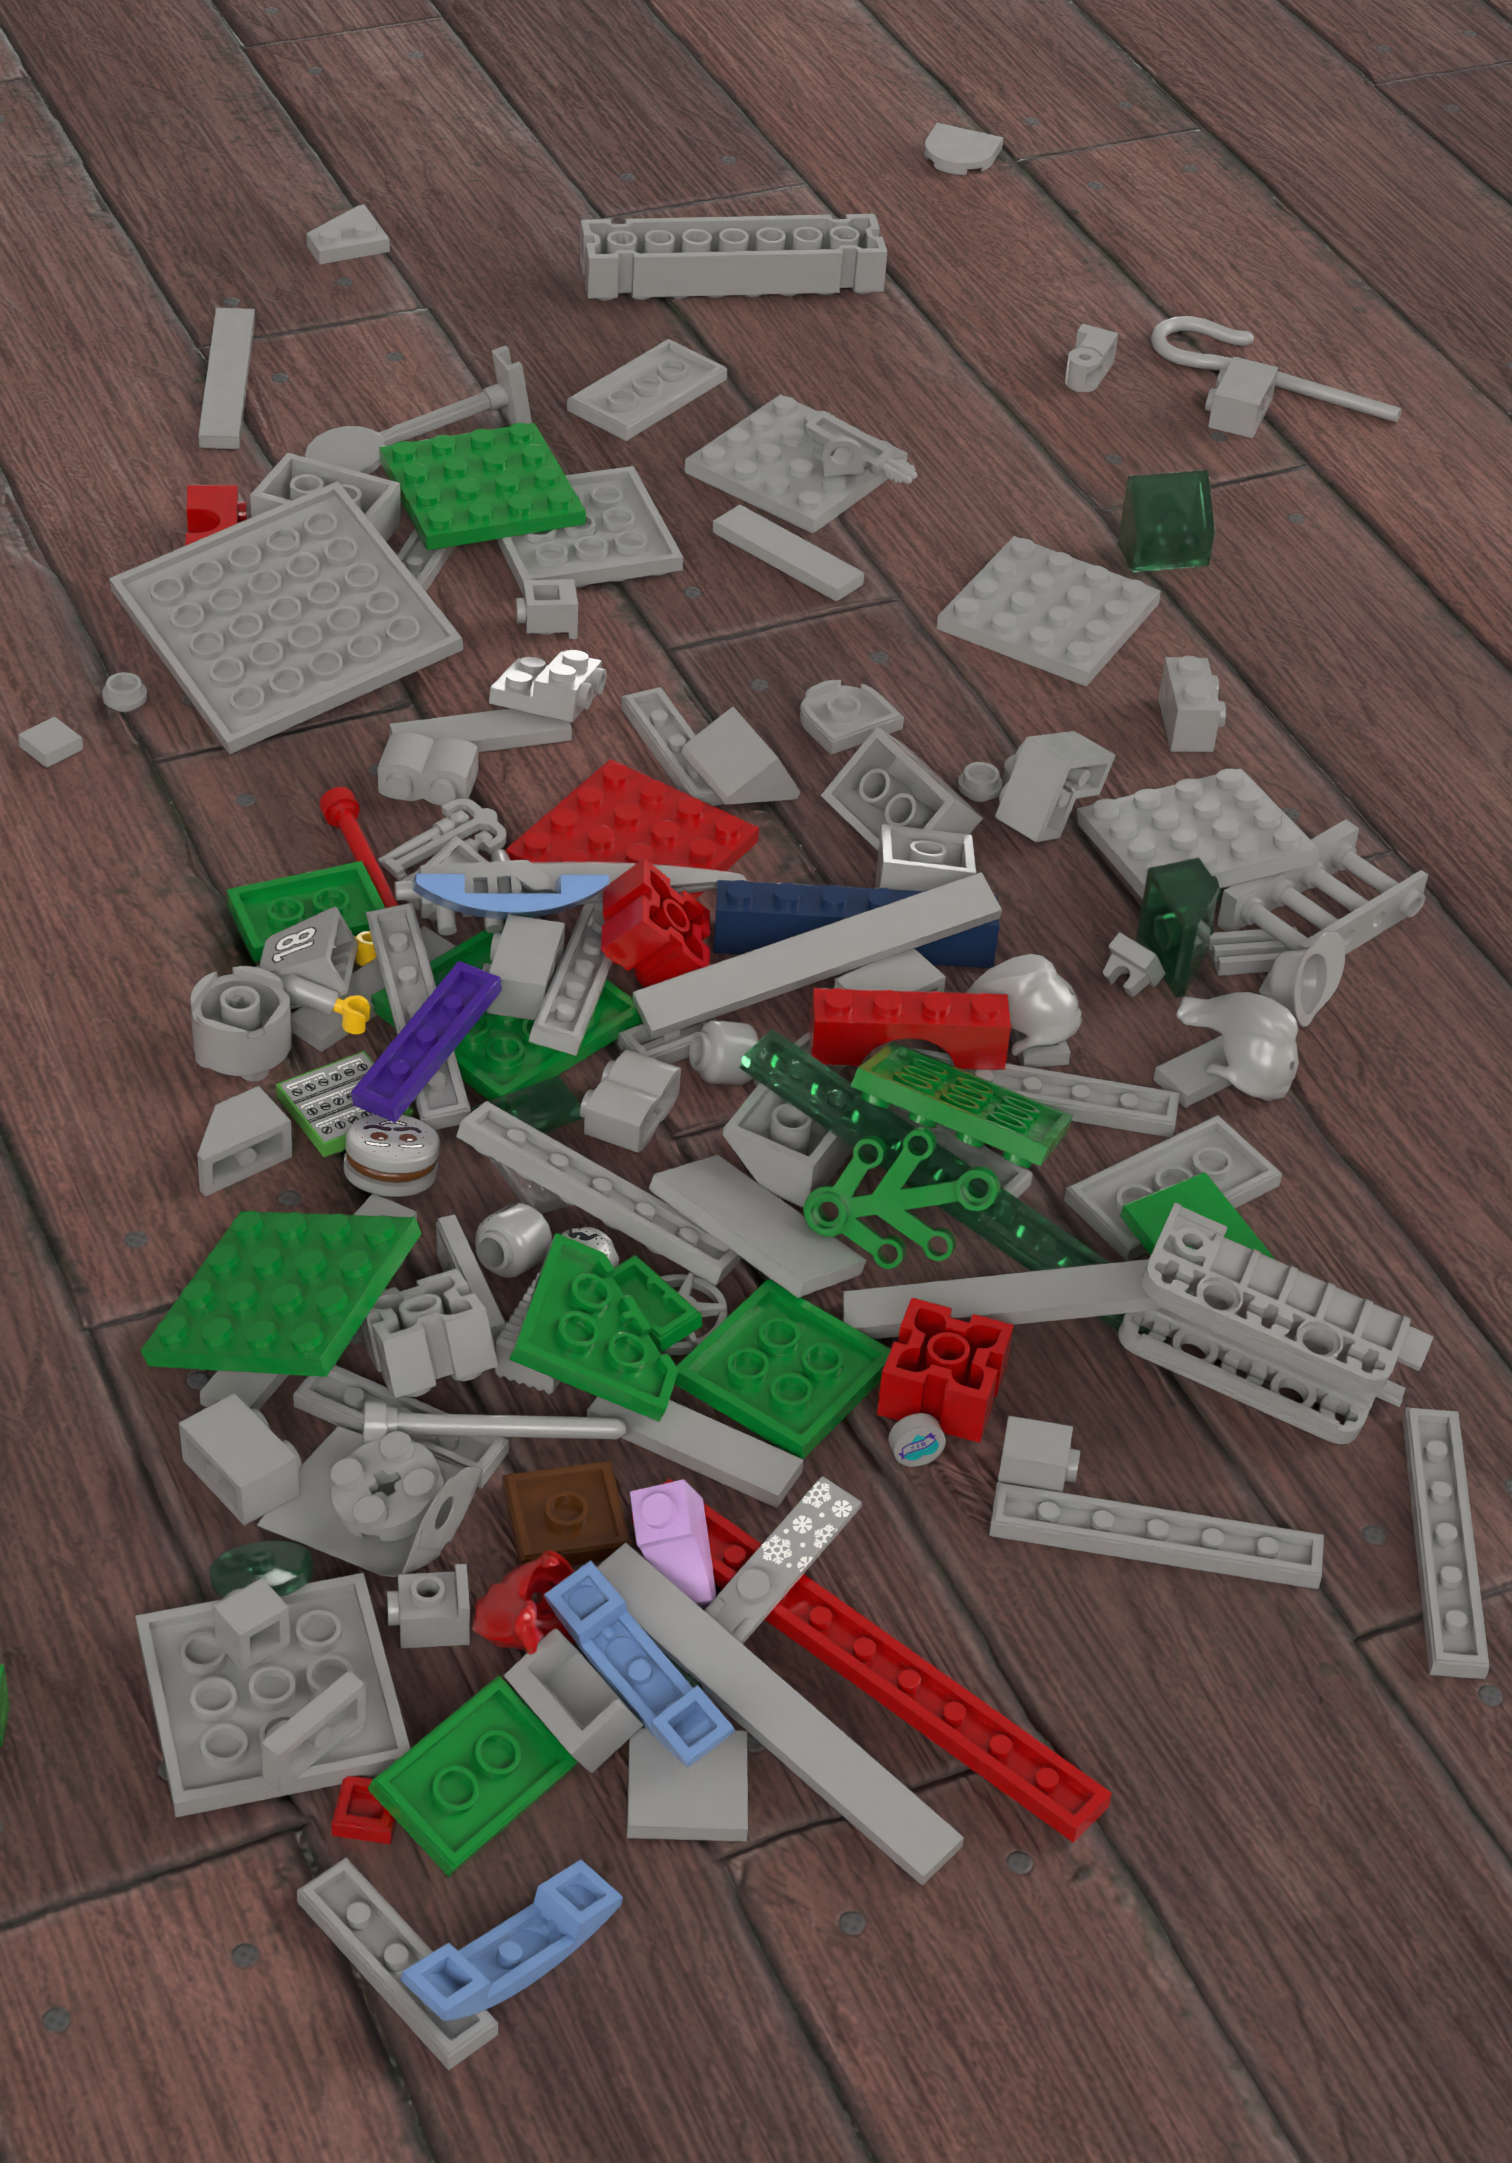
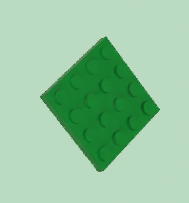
(481, 486)
(496, 1050)
(963, 1102)
(282, 1293)

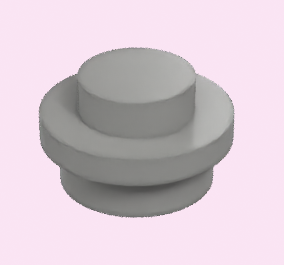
(124, 692)
(980, 782)

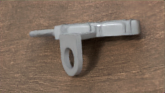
(855, 450)

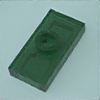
(541, 1105)

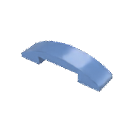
(449, 892)
(636, 1667)
(518, 1950)

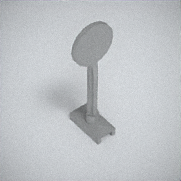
(358, 446)

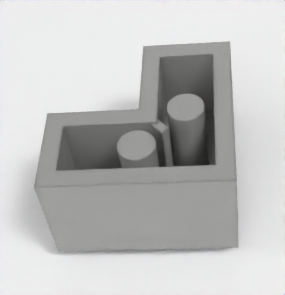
(1047, 781)

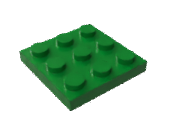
(783, 1369)

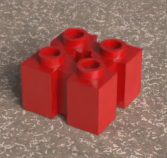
(653, 926)
(945, 1369)

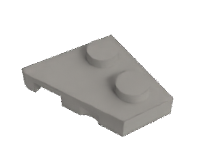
(348, 237)

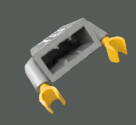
(317, 966)

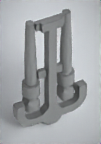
(443, 832)

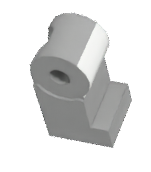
(1090, 358)

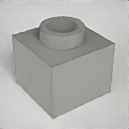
(251, 1624)

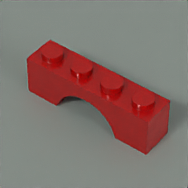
(855, 1022)

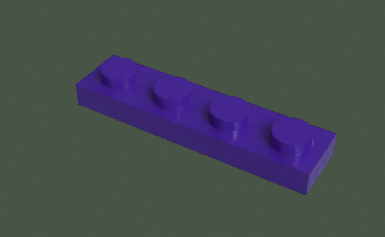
(426, 1041)

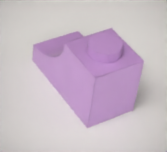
(675, 1537)

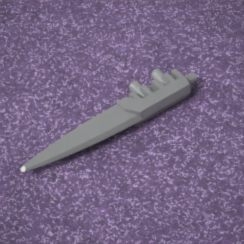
(540, 877)

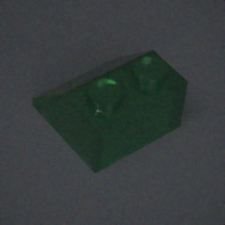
(1167, 521)
(1178, 919)

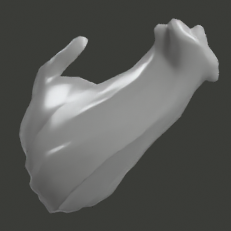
(1037, 998)
(1255, 1040)

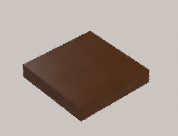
(566, 1511)

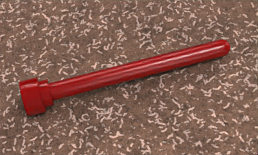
(342, 811)

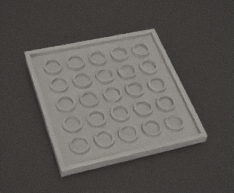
(285, 616)

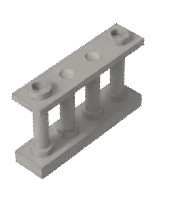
(1254, 899)

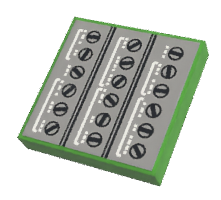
(323, 1101)

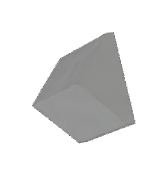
(738, 762)

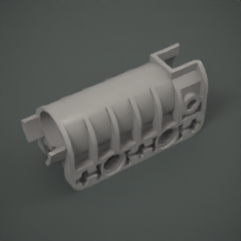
(1272, 1327)

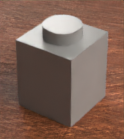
(1038, 1455)

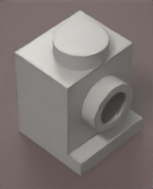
(548, 607)
(431, 1608)

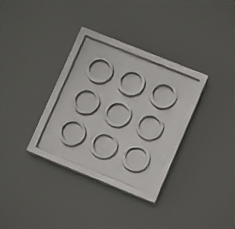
(780, 468)
(618, 542)
(1049, 610)
(1213, 818)
(217, 1716)

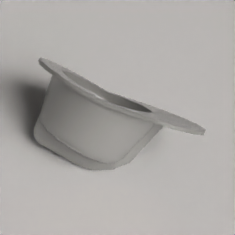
(1306, 977)

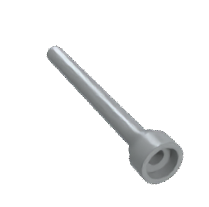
(381, 1420)

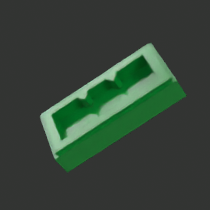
(662, 1306)

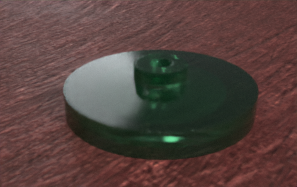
(280, 1563)

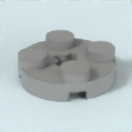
(374, 1464)

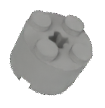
(241, 1022)

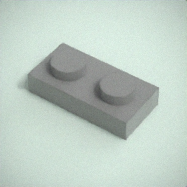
(313, 1730)

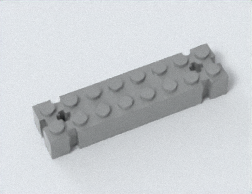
(732, 256)

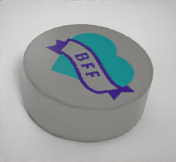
(917, 1440)

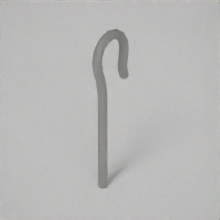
(1245, 338)

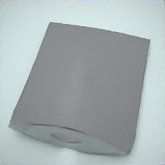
(315, 1523)

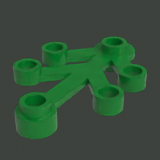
(892, 1202)

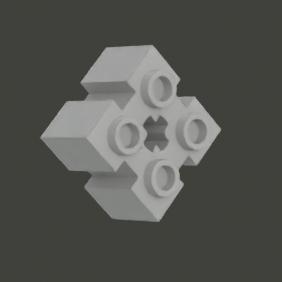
(429, 1334)

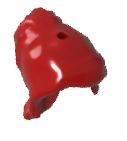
(507, 1611)

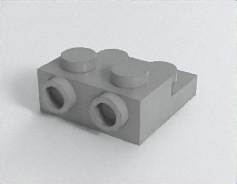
(553, 689)

